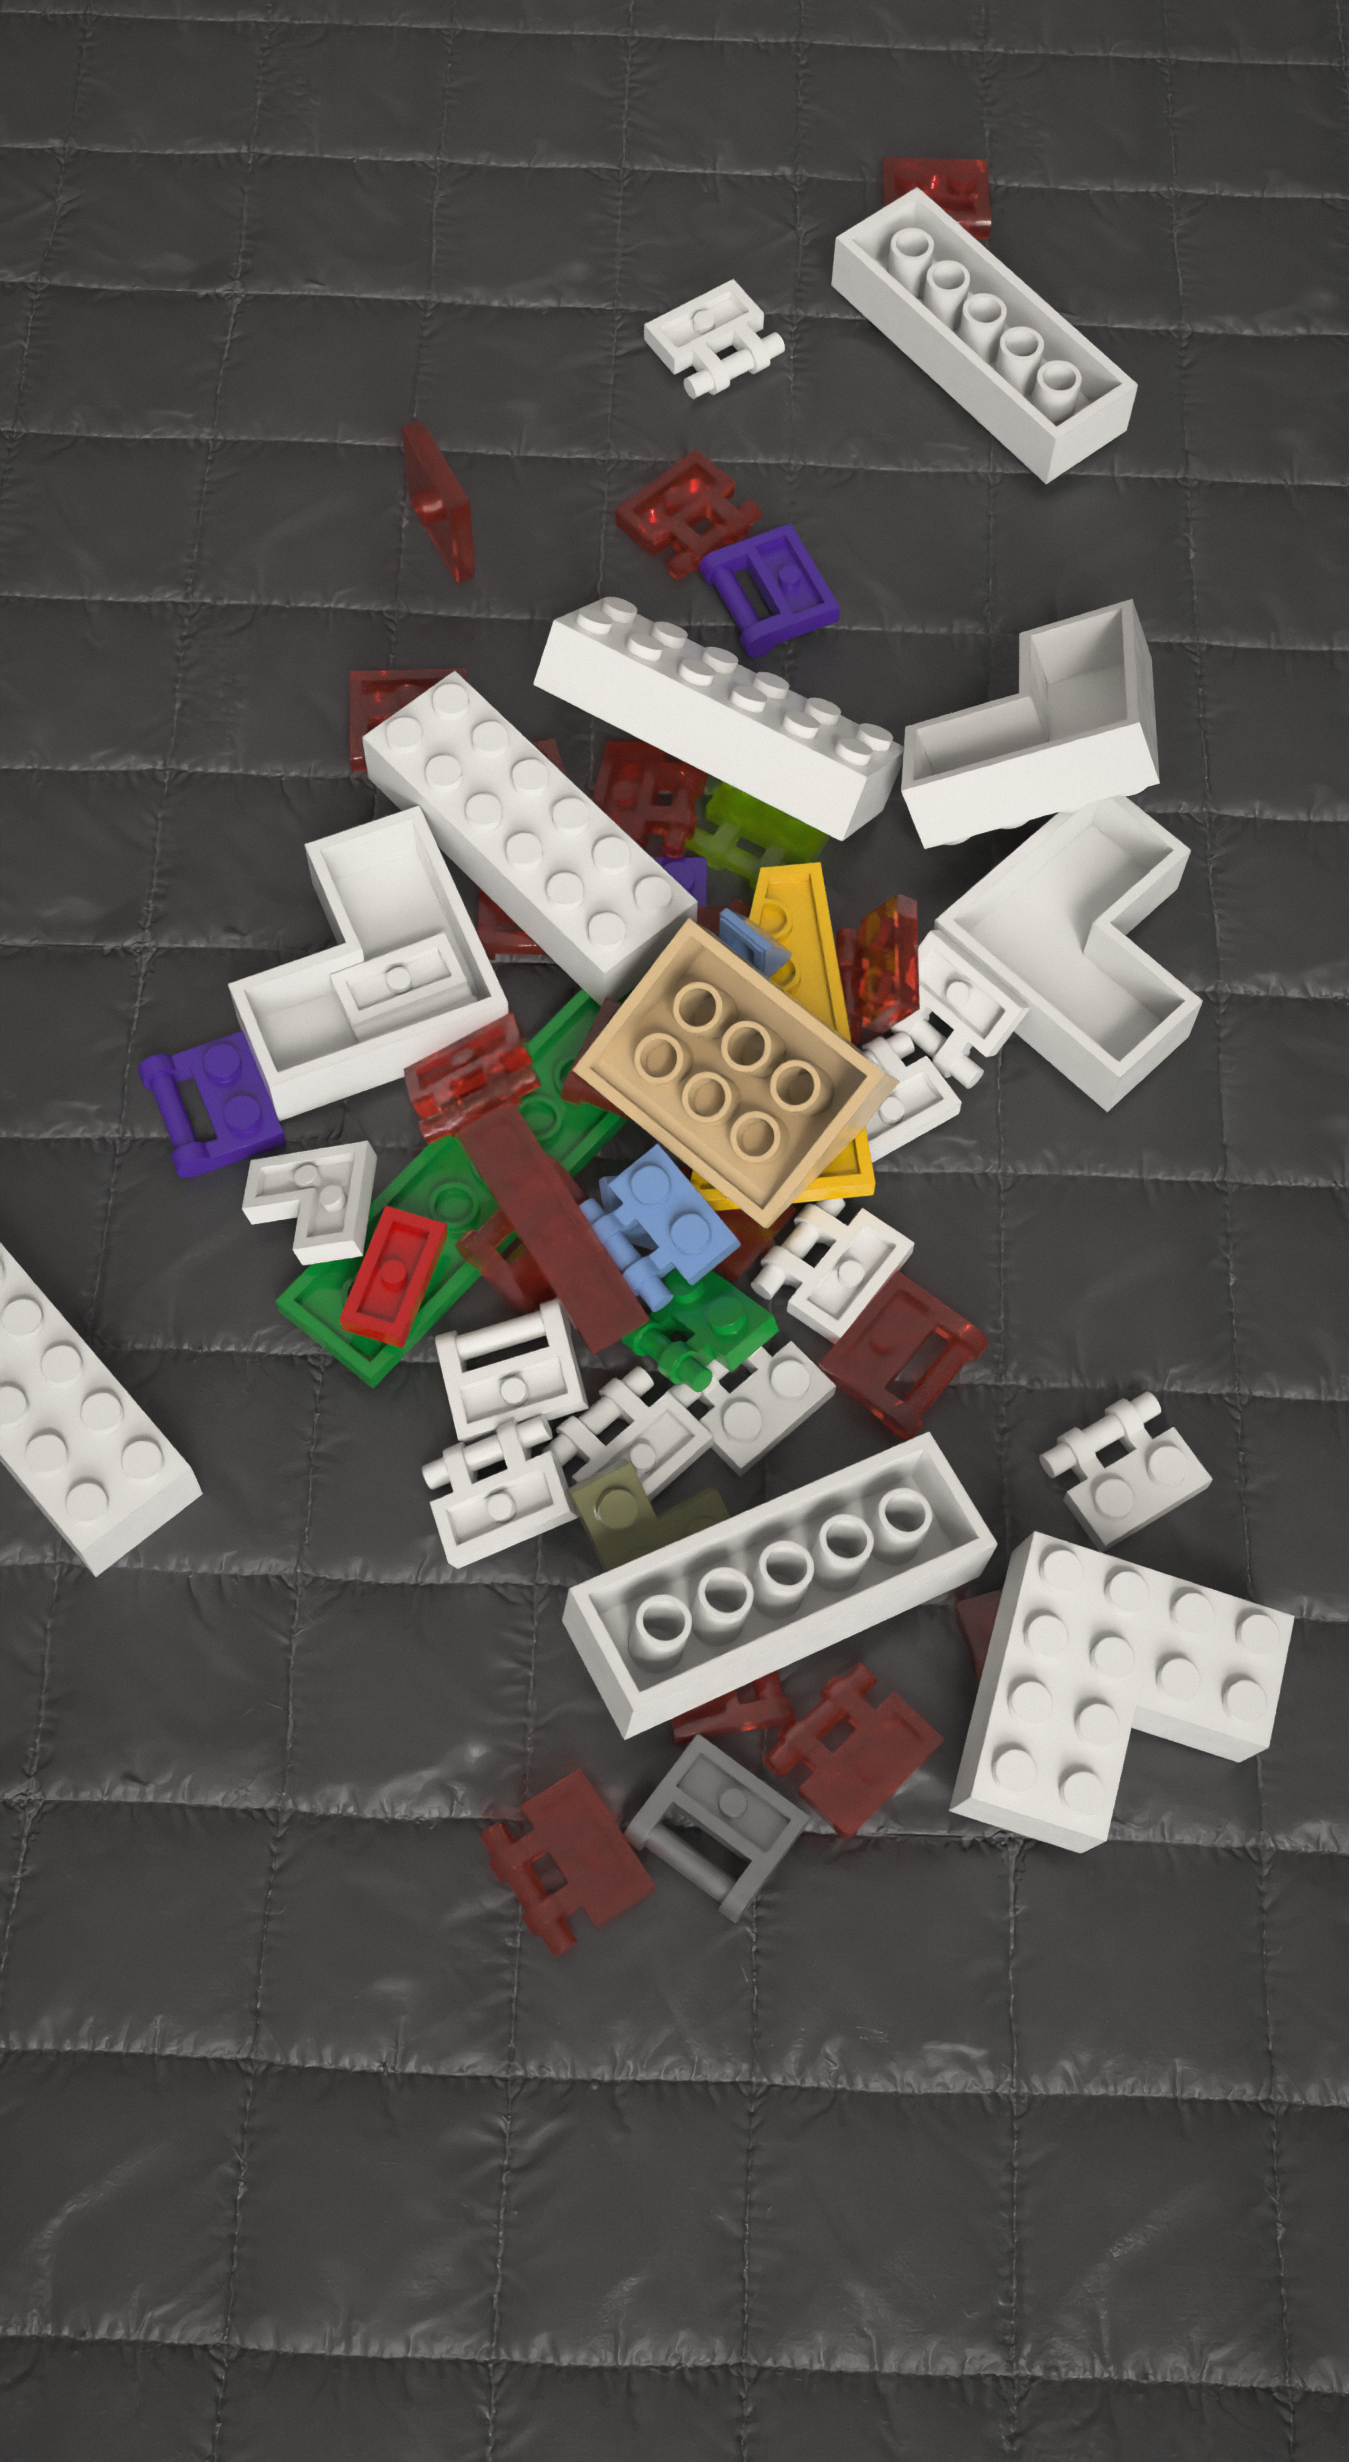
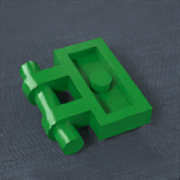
(714, 1318)

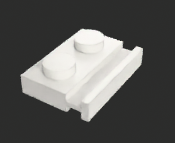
(401, 988)

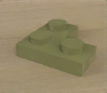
(623, 1521)

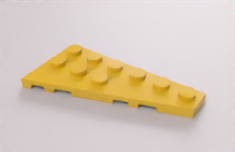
(795, 912)

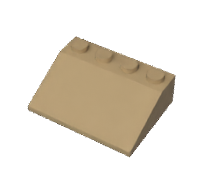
(734, 1074)

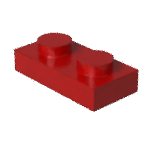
(394, 1277)

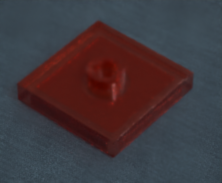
(439, 501)

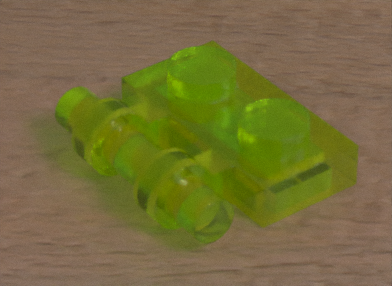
(760, 823)

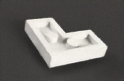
(322, 1188)

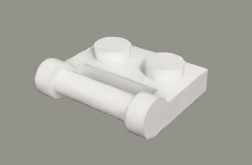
(517, 1387)

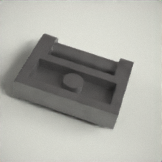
(729, 1807)

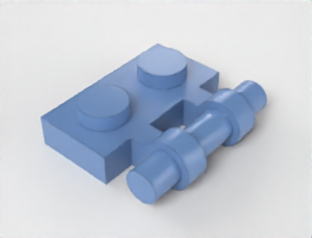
(673, 1216)

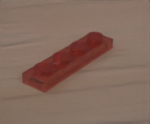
(551, 1227)

